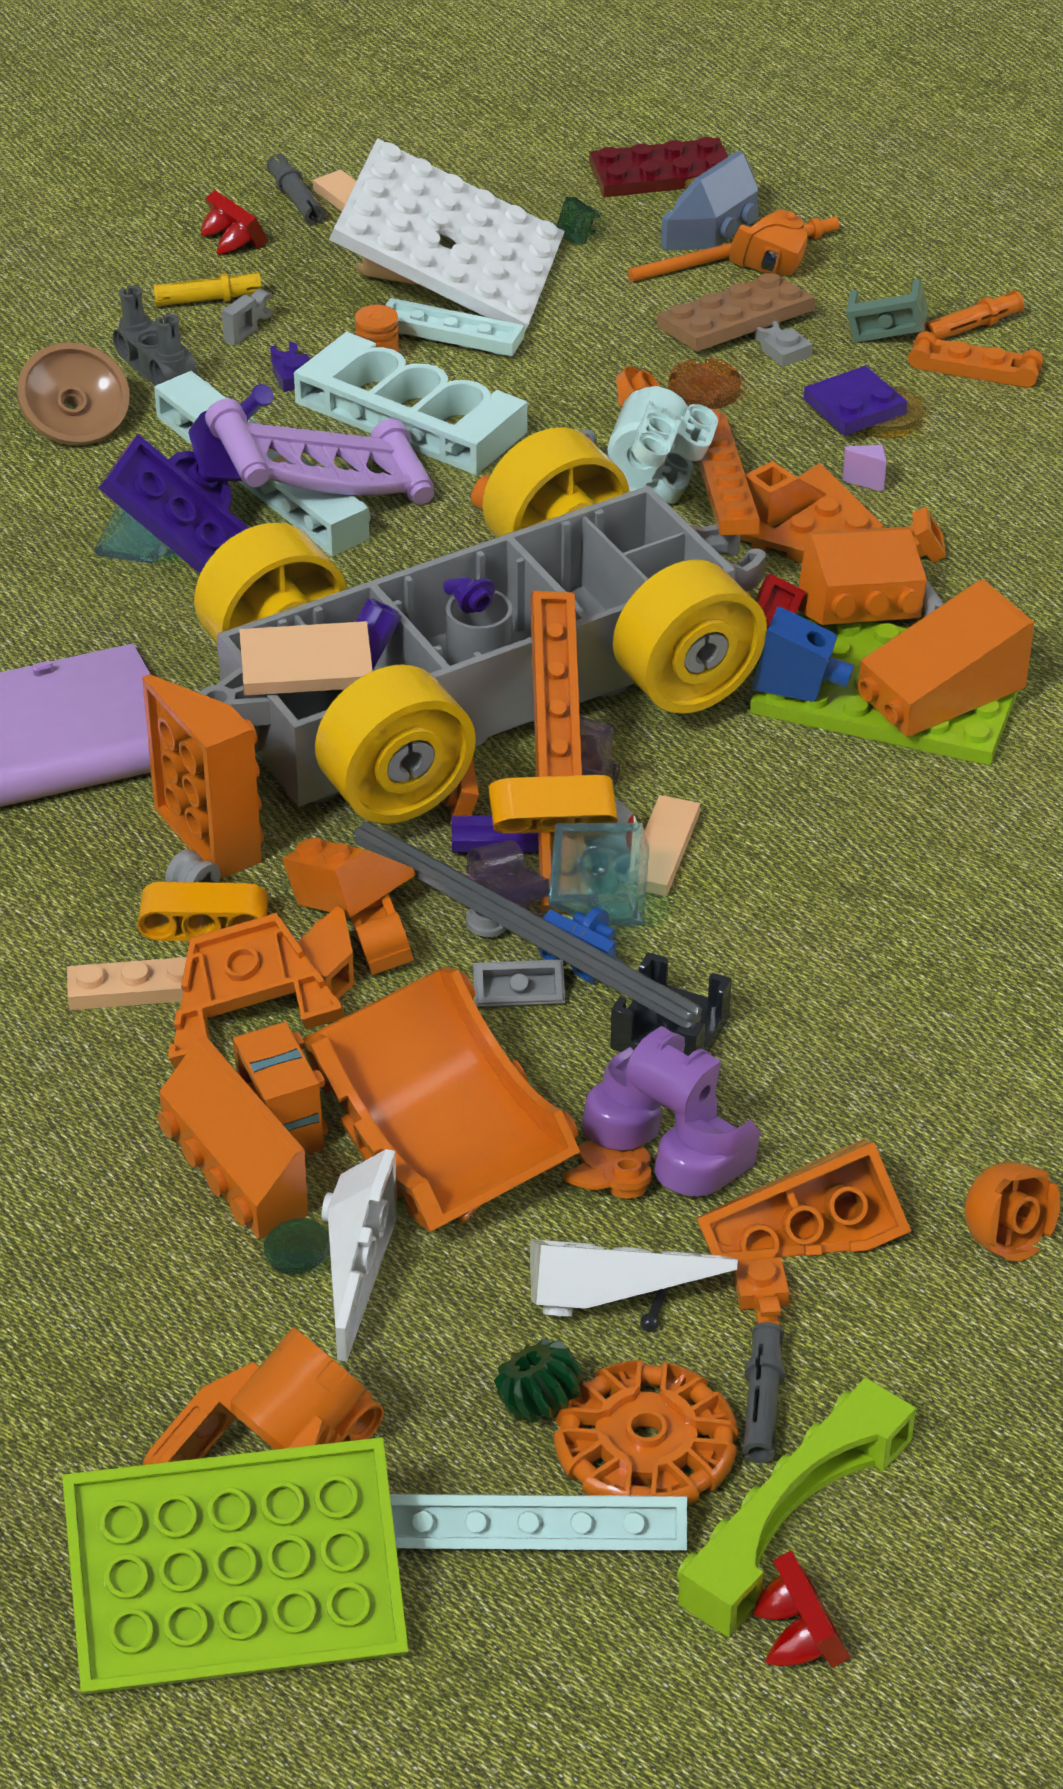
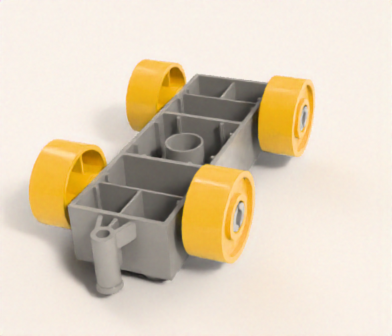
(648, 611)

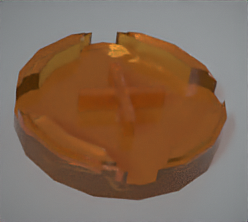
(708, 383)

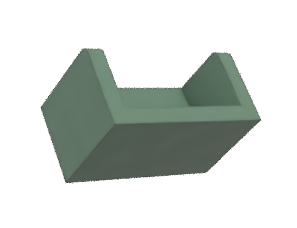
(888, 315)

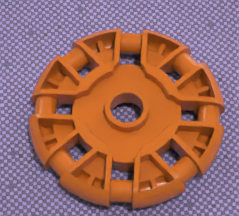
(647, 1459)

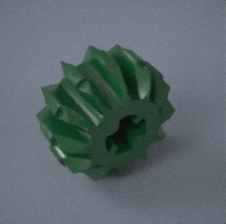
(539, 1380)

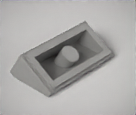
(519, 983)

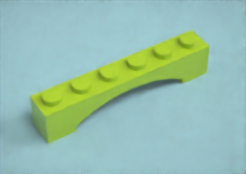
(860, 1433)

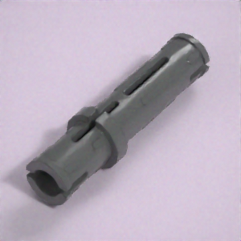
(291, 183)
(764, 1374)

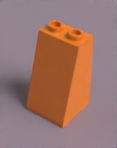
(950, 661)

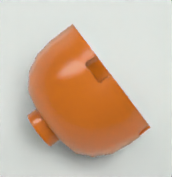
(1012, 1209)

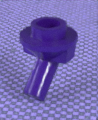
(470, 593)

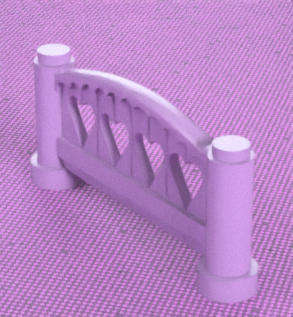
(386, 446)

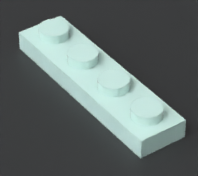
(457, 327)

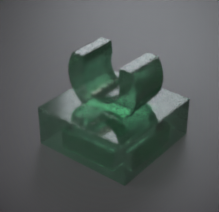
(577, 220)

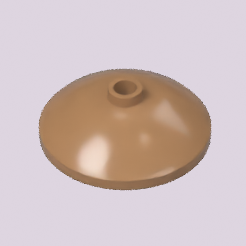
(75, 376)

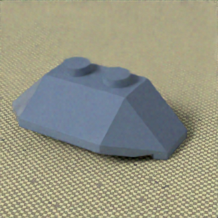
(713, 206)

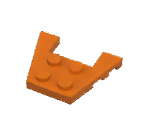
(830, 513)
(242, 969)

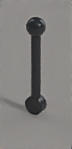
(650, 1321)

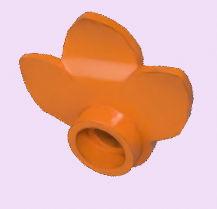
(621, 1171)

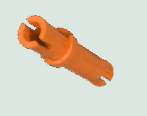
(985, 312)

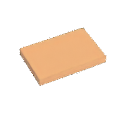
(304, 657)

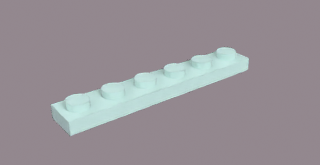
(540, 1521)

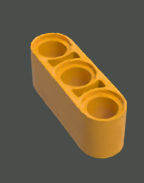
(542, 802)
(195, 908)

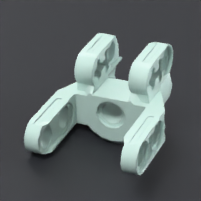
(655, 435)

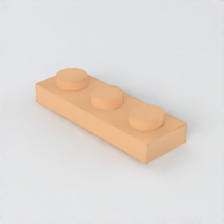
(125, 983)

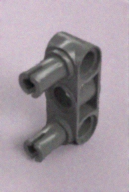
(150, 346)

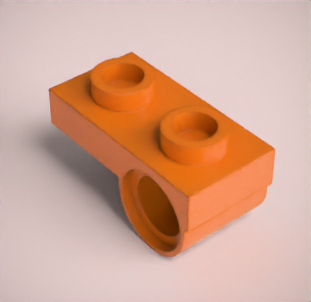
(382, 936)

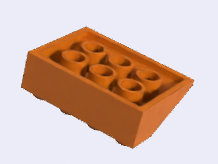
(204, 774)

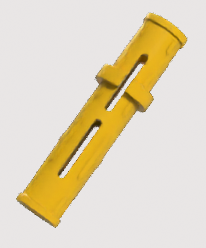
(223, 288)

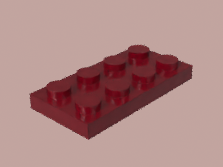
(654, 166)

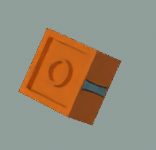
(282, 1078)

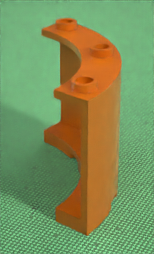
(418, 1074)

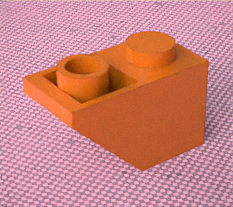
(779, 493)
(331, 951)

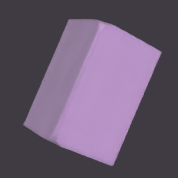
(865, 466)

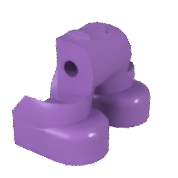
(626, 1112)

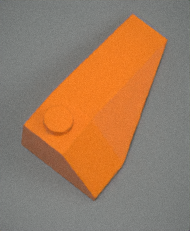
(817, 1209)

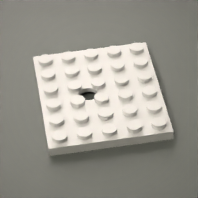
(405, 206)

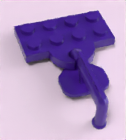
(183, 496)

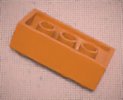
(234, 1140)

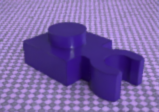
(285, 364)

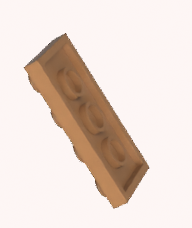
(735, 311)

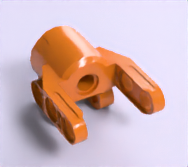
(288, 1401)

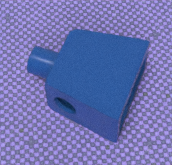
(798, 659)

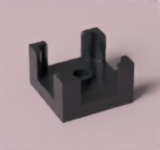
(637, 1021)

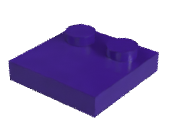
(855, 400)

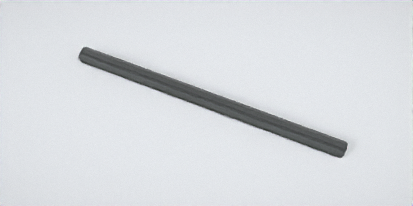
(532, 927)

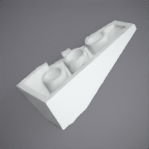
(588, 1275)

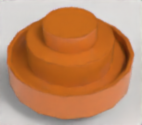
(632, 379)

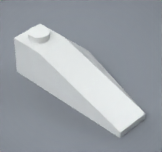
(360, 1227)

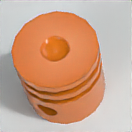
(378, 325)

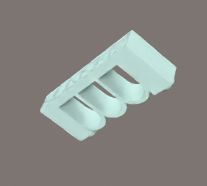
(332, 384)

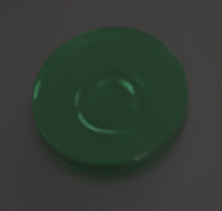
(296, 1246)

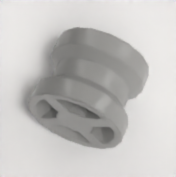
(189, 867)

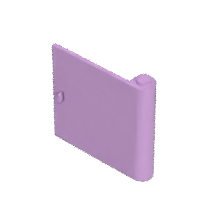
(72, 724)

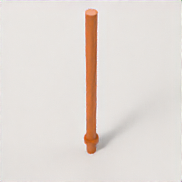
(815, 228)

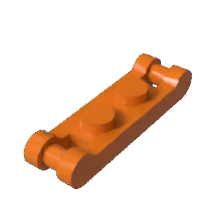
(975, 361)

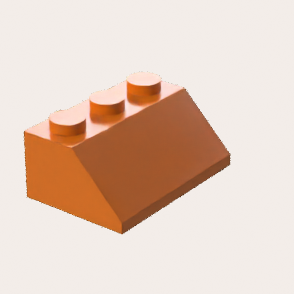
(861, 576)

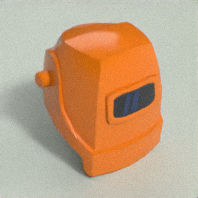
(772, 244)

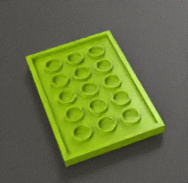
(842, 710)
(233, 1565)

